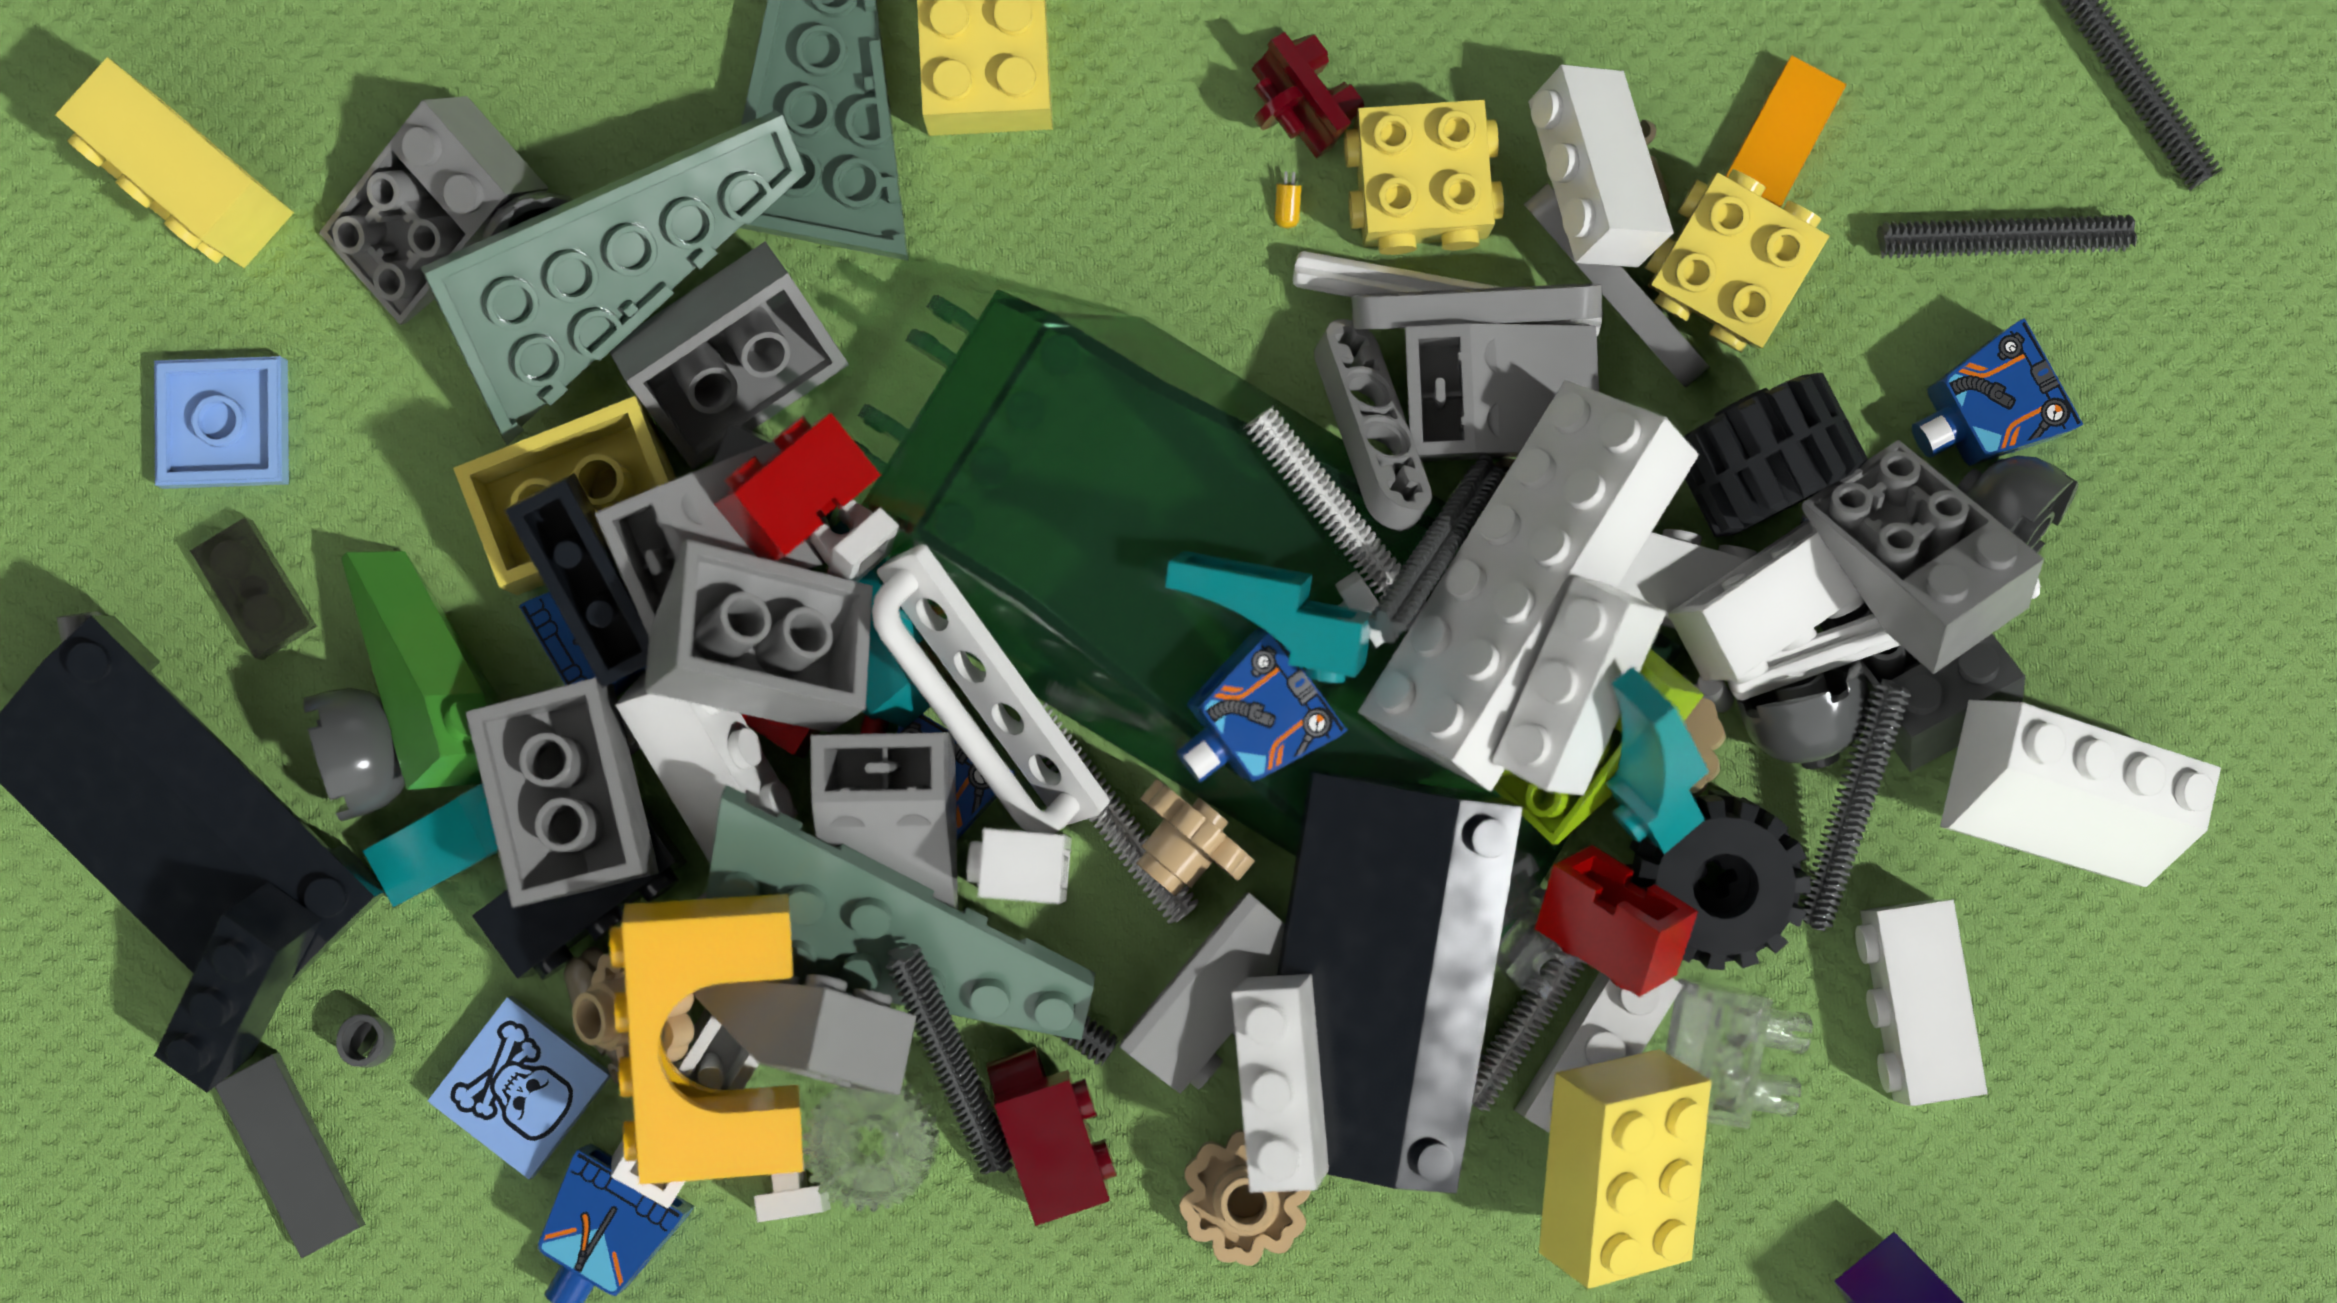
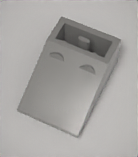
(426, 200)
(1489, 384)
(652, 526)
(1924, 555)
(891, 802)
(817, 1029)

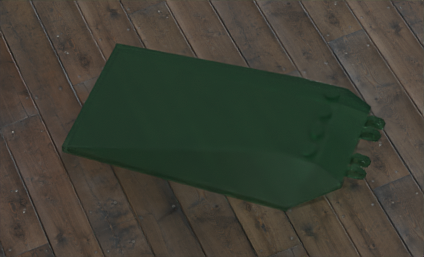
(1062, 483)

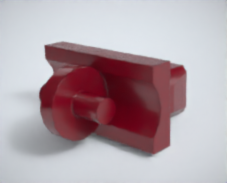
(1297, 95)

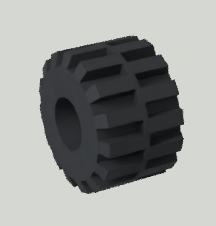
(1770, 453)
(1753, 894)

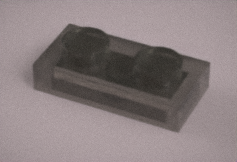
(253, 588)

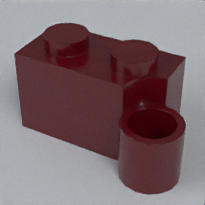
(1050, 1136)

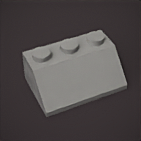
(727, 355)
(761, 639)
(562, 792)
(1195, 1009)

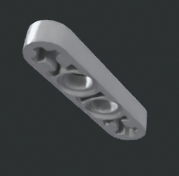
(1625, 297)
(1477, 306)
(1354, 361)

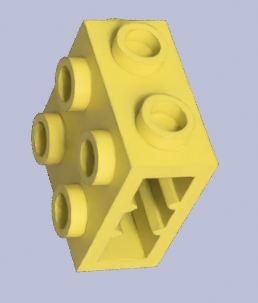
(1424, 175)
(1735, 259)

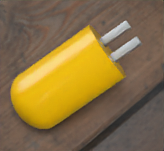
(1287, 203)

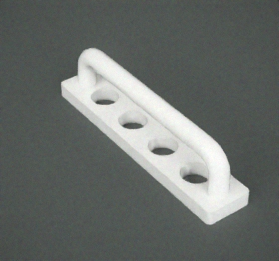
(1069, 796)

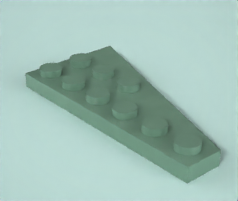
(829, 81)
(586, 274)
(856, 910)

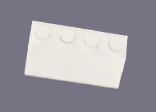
(2075, 792)

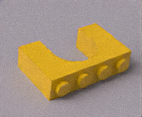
(680, 1125)

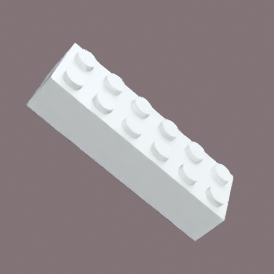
(1565, 509)

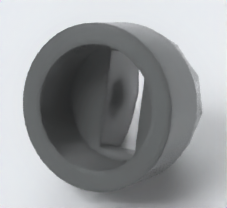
(358, 1035)

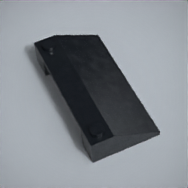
(162, 800)
(1402, 936)

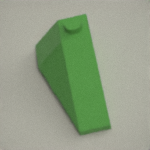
(419, 670)

